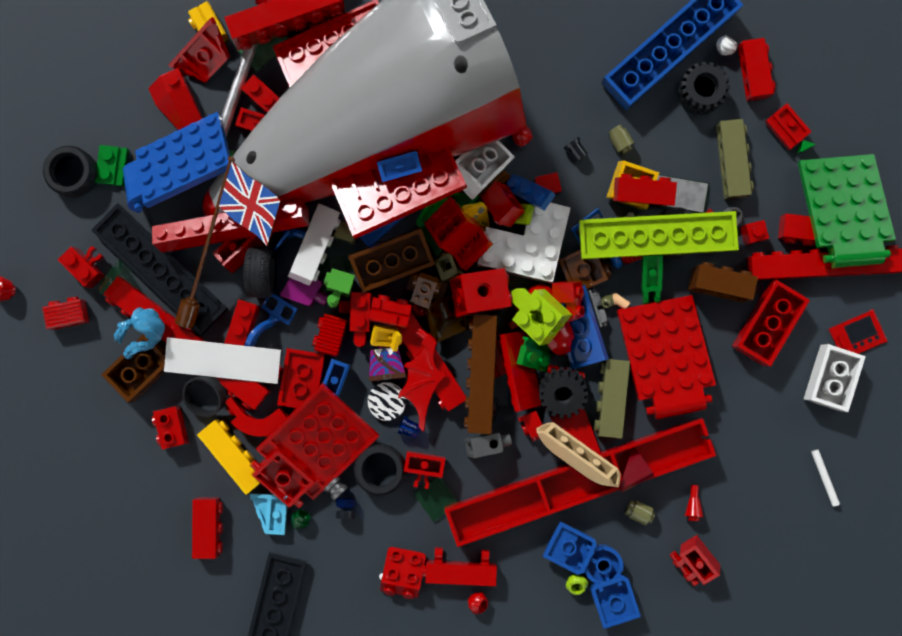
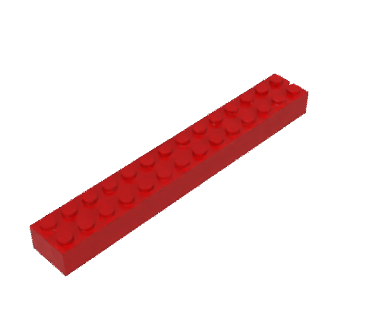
(567, 487)

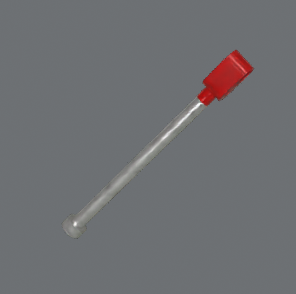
(238, 82)

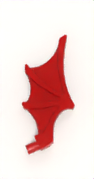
(422, 377)

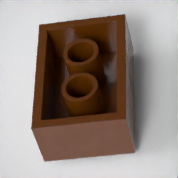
(722, 282)
(136, 375)

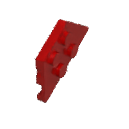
(203, 53)

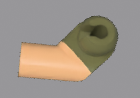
(614, 299)

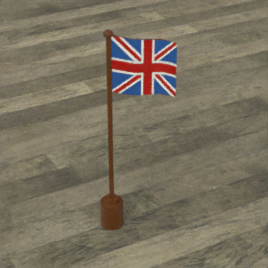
(247, 204)

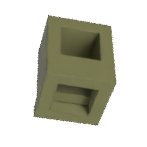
(442, 264)

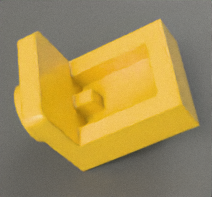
(386, 336)

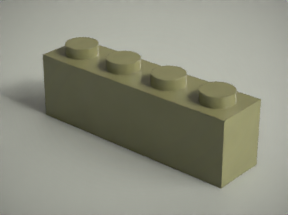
(734, 159)
(612, 398)

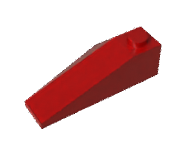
(175, 99)

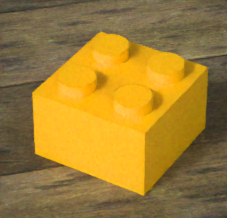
(625, 167)

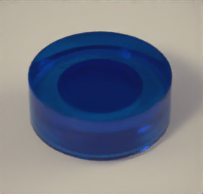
(345, 502)

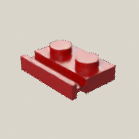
(787, 126)

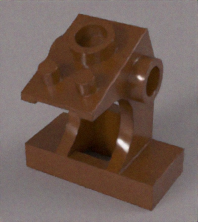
(425, 289)

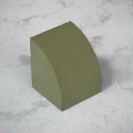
(344, 234)

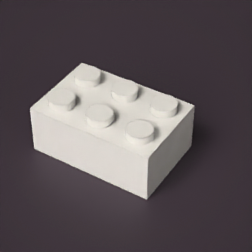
(482, 166)
(834, 377)

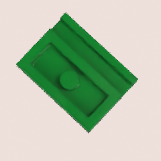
(111, 164)
(533, 355)

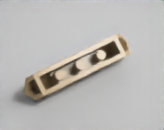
(578, 455)

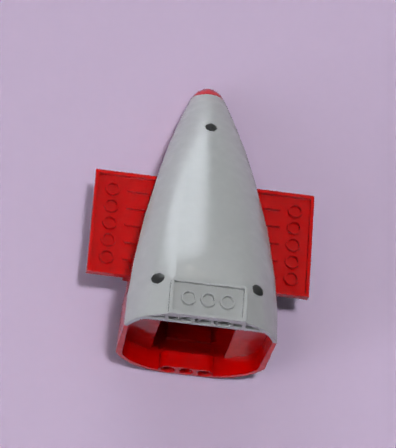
(380, 88)

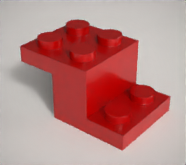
(458, 233)

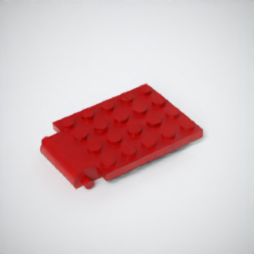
(667, 356)
(311, 447)

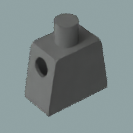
(479, 446)

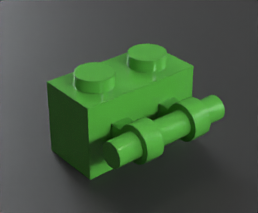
(339, 284)

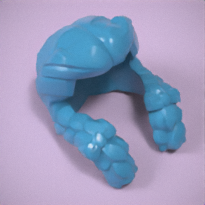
(145, 321)

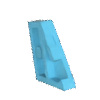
(271, 513)

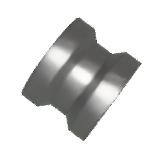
(335, 488)

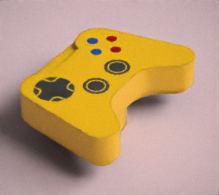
(478, 212)

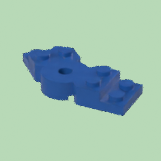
(609, 587)

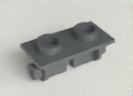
(599, 314)

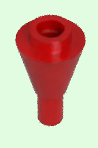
(694, 508)

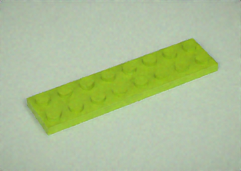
(658, 235)

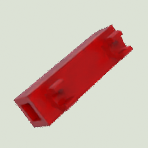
(460, 573)

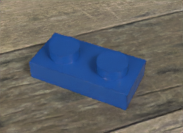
(399, 166)

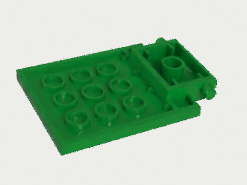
(847, 209)

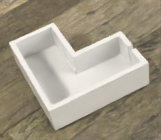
(530, 254)

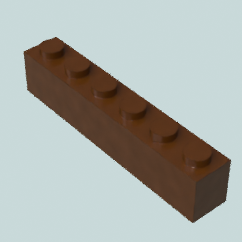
(482, 374)

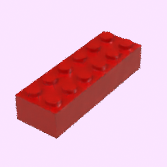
(278, 19)

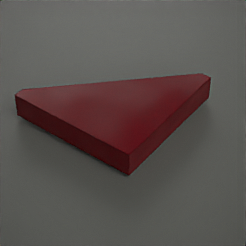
(635, 471)

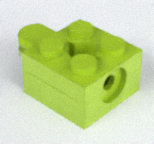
(540, 307)

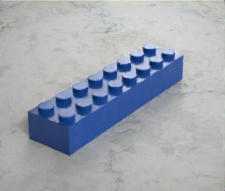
(667, 48)

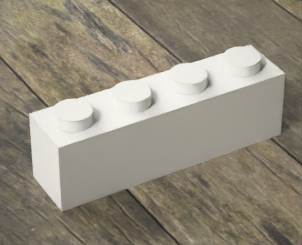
(314, 244)

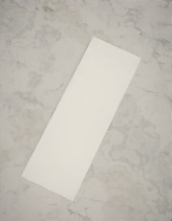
(222, 360)

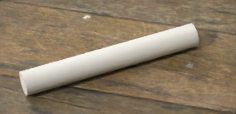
(825, 478)

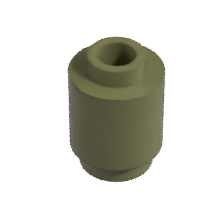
(621, 139)
(639, 512)

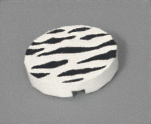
(384, 401)

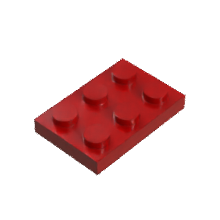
(300, 376)

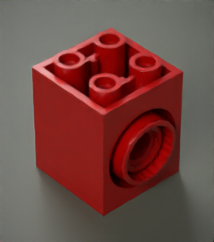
(480, 292)

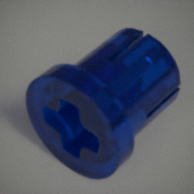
(408, 428)

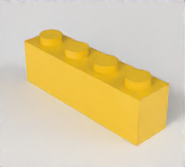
(230, 454)

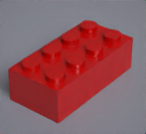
(770, 323)

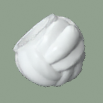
(726, 45)

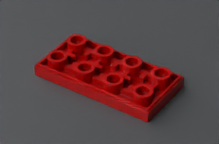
(521, 379)

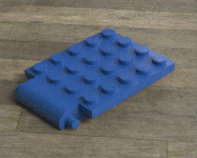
(176, 163)

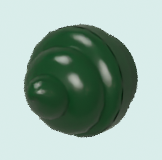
(300, 519)

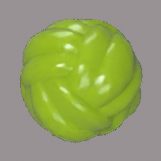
(576, 584)

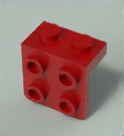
(402, 572)

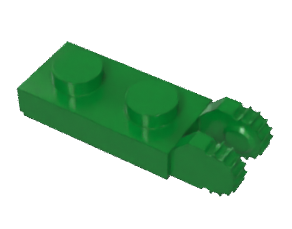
(651, 277)

